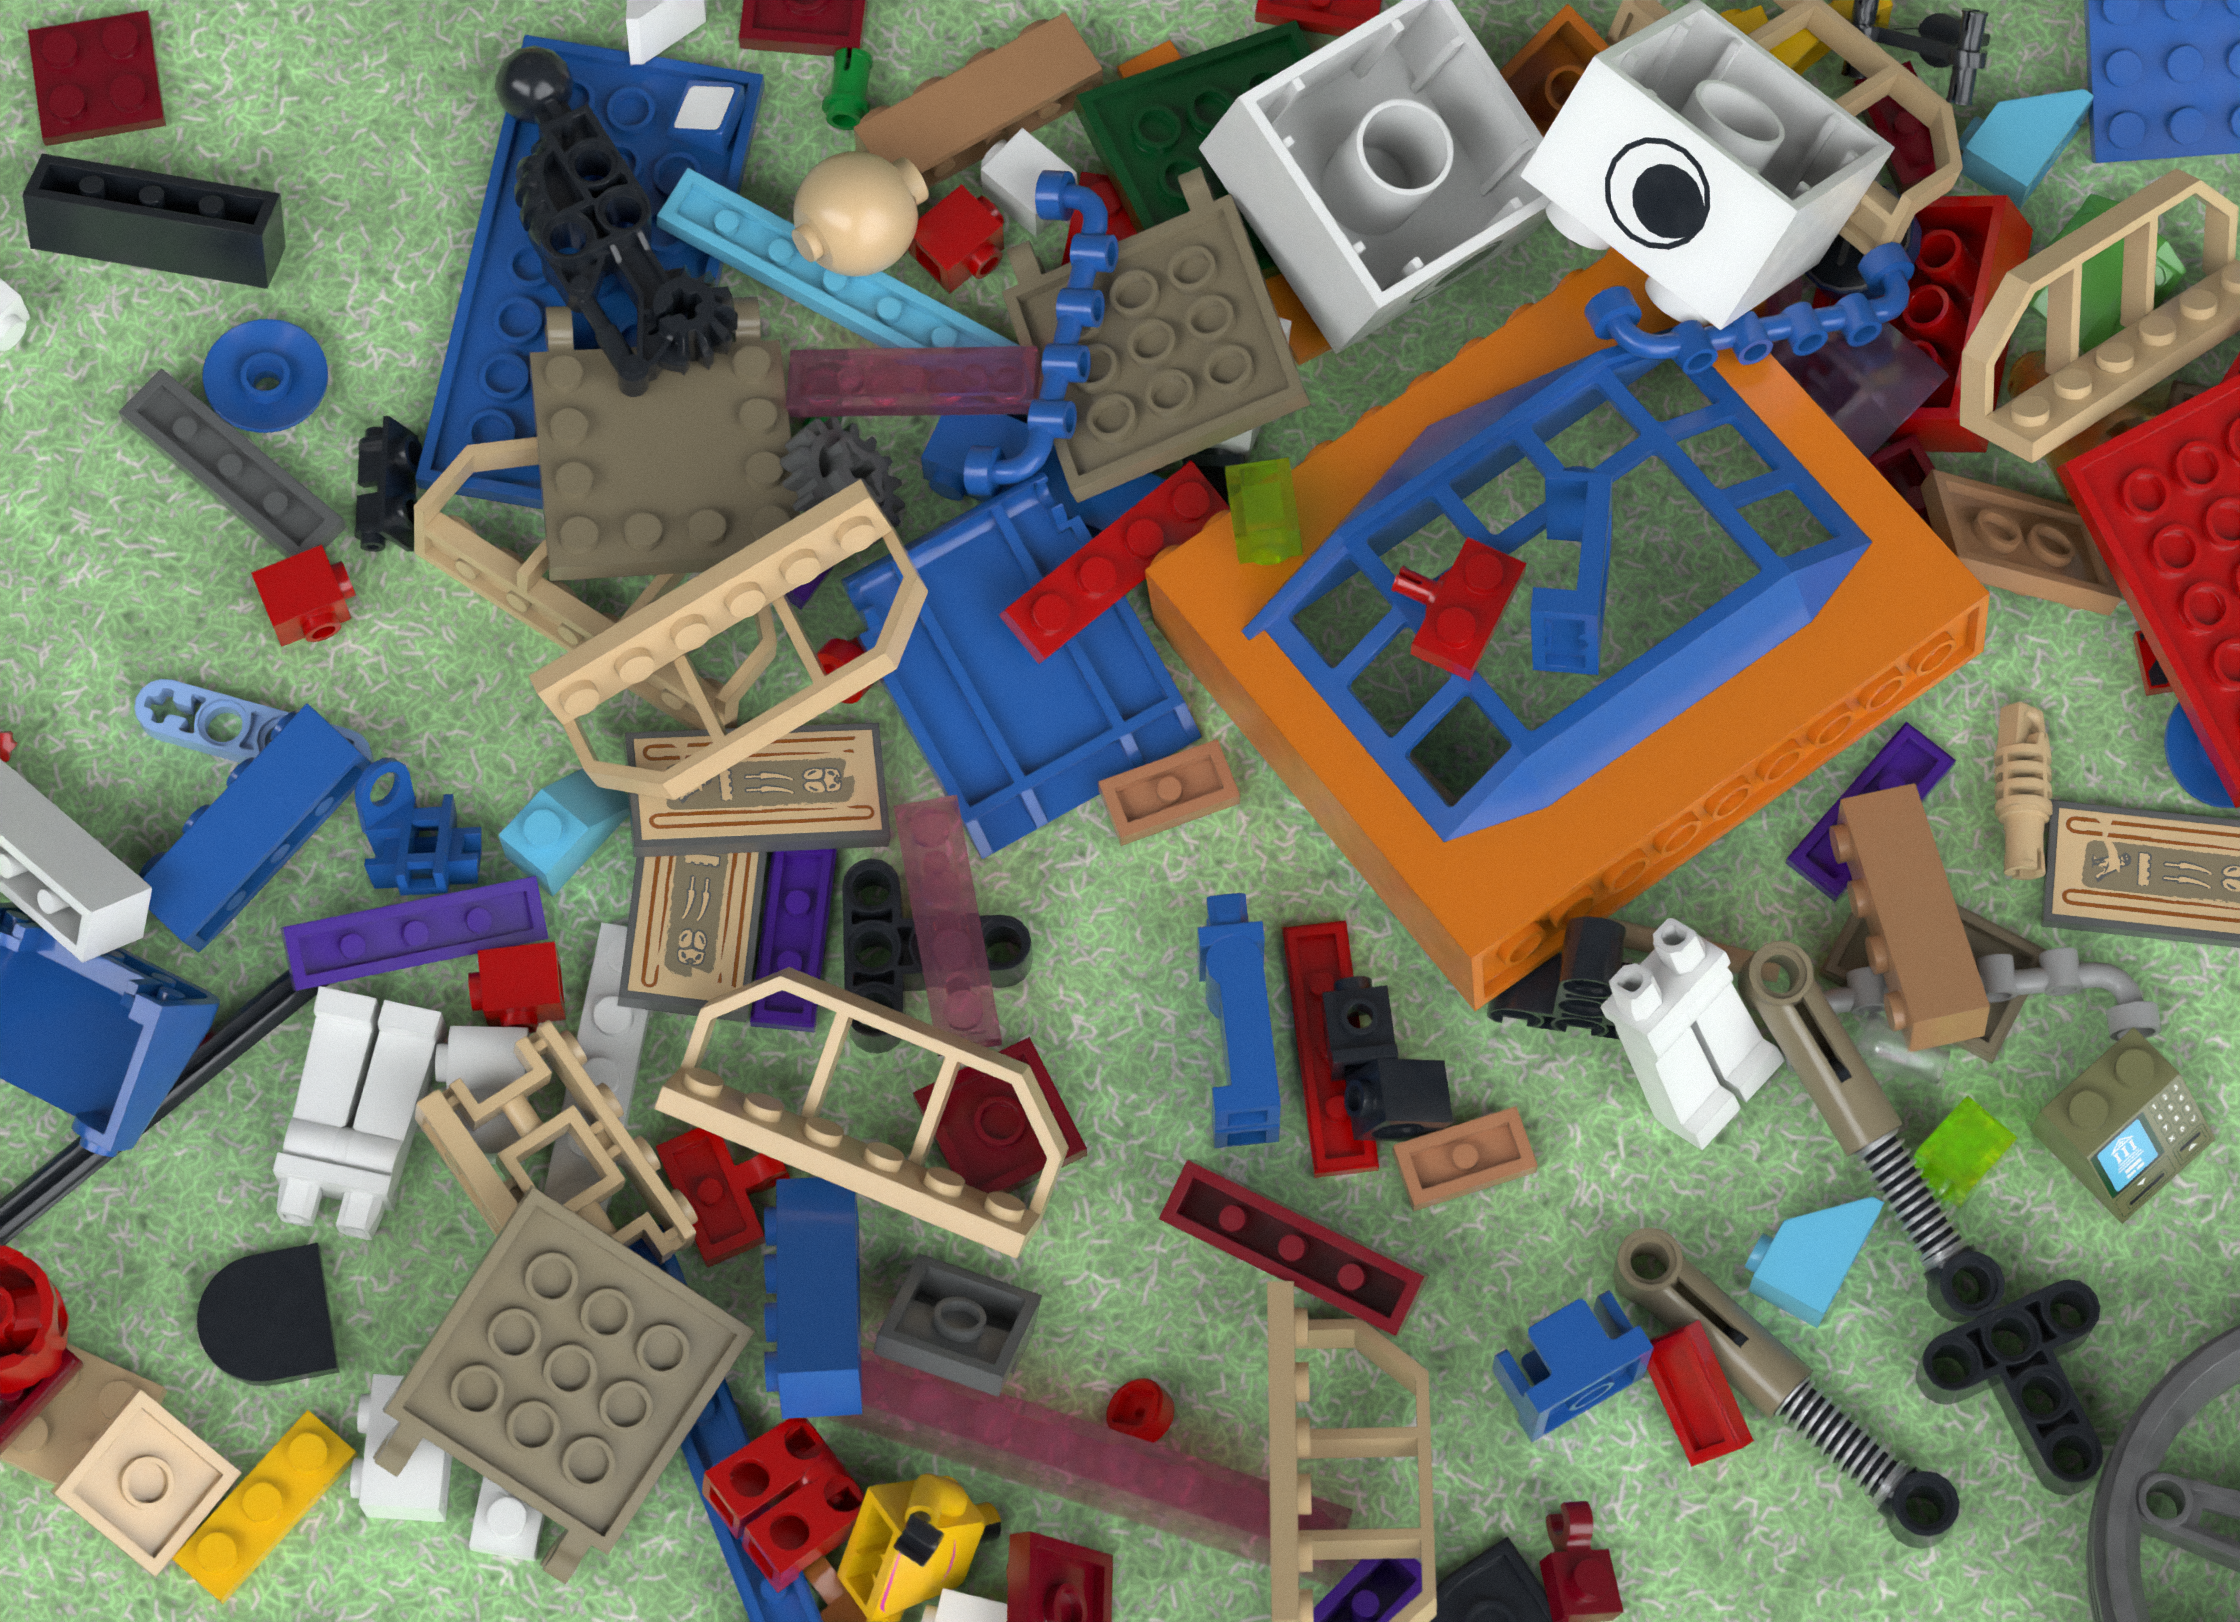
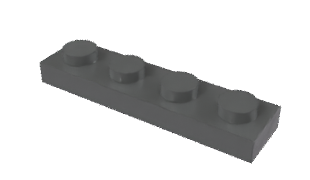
(230, 467)

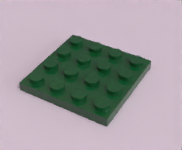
(1156, 120)

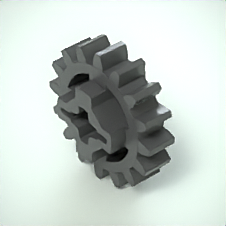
(832, 458)

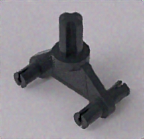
(1940, 40)

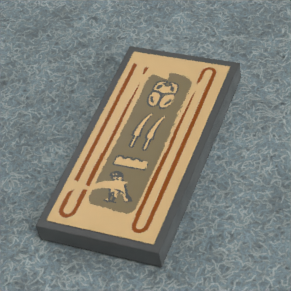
(795, 794)
(2142, 874)
(691, 931)

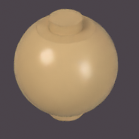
(857, 212)

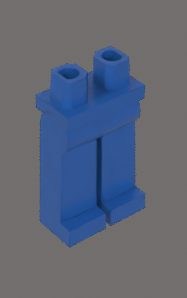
(1236, 994)

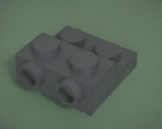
(958, 1325)

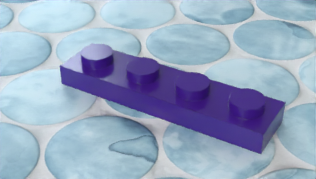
(414, 933)

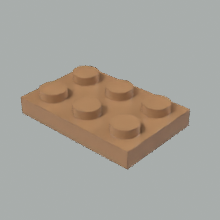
(2020, 542)

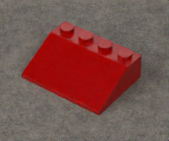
(1960, 264)

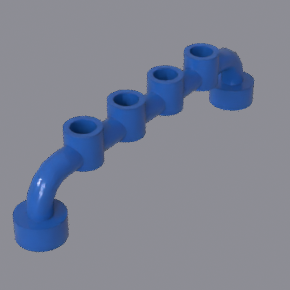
(1884, 270)
(1063, 360)

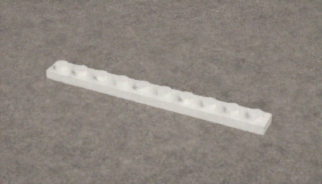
(613, 1049)

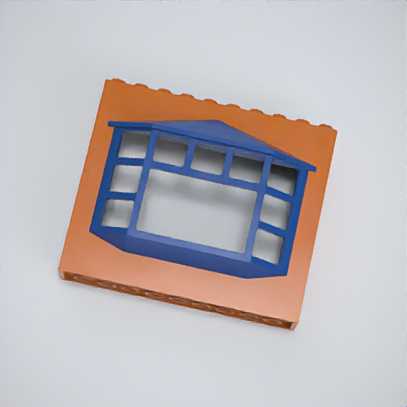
(1654, 753)

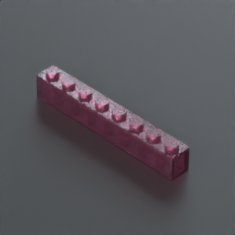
(1080, 1461)

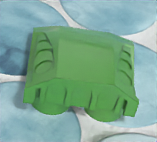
(2103, 279)

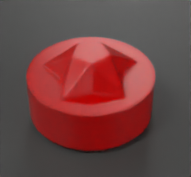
(1141, 1410)

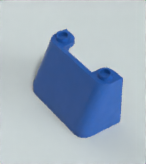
(94, 1033)

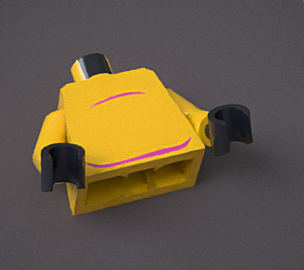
(913, 1544)

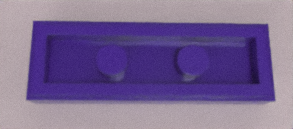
(1902, 761)
(794, 933)

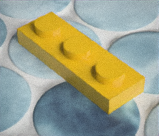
(265, 1507)

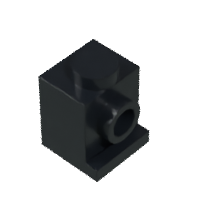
(1350, 1046)

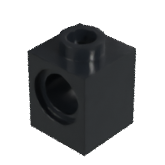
(1398, 1099)

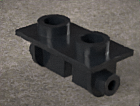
(390, 462)

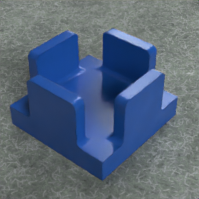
(1573, 1364)

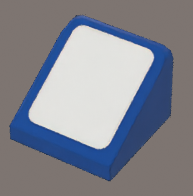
(708, 115)

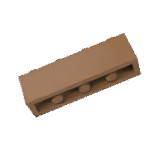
(996, 94)
(1910, 918)

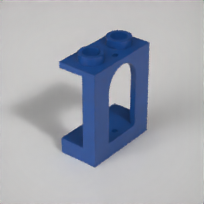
(1571, 622)

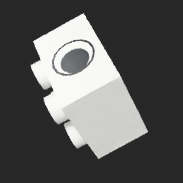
(1703, 165)
(1381, 167)

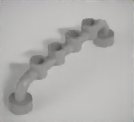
(2057, 976)

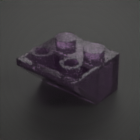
(1866, 386)

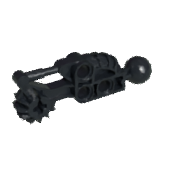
(676, 314)

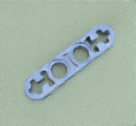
(256, 718)

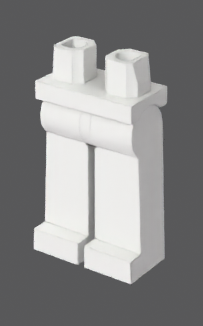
(1689, 1034)
(356, 1109)

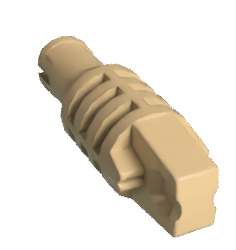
(2023, 788)

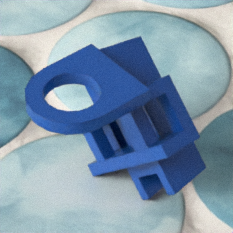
(401, 856)

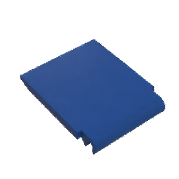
(990, 720)

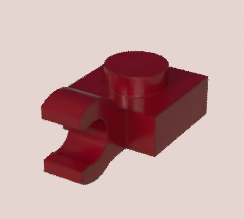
(1575, 1578)

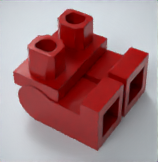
(785, 1499)

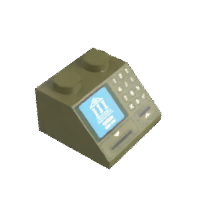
(2125, 1125)

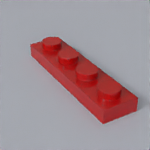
(1111, 563)

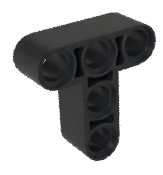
(886, 928)
(1571, 983)
(2032, 1369)

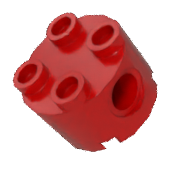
(31, 1322)

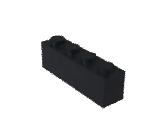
(154, 220)

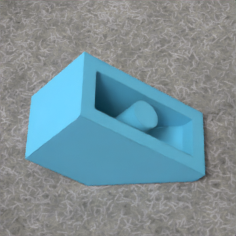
(2021, 141)
(562, 828)
(1811, 1258)

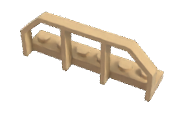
(1879, 214)
(2130, 361)
(712, 604)
(552, 605)
(875, 1167)
(1293, 1440)

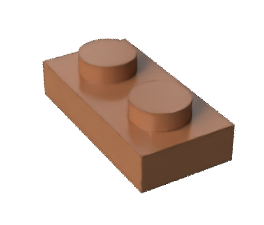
(1169, 792)
(1464, 1158)

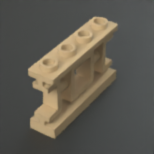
(600, 1143)

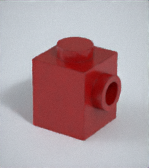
(959, 239)
(305, 596)
(518, 986)

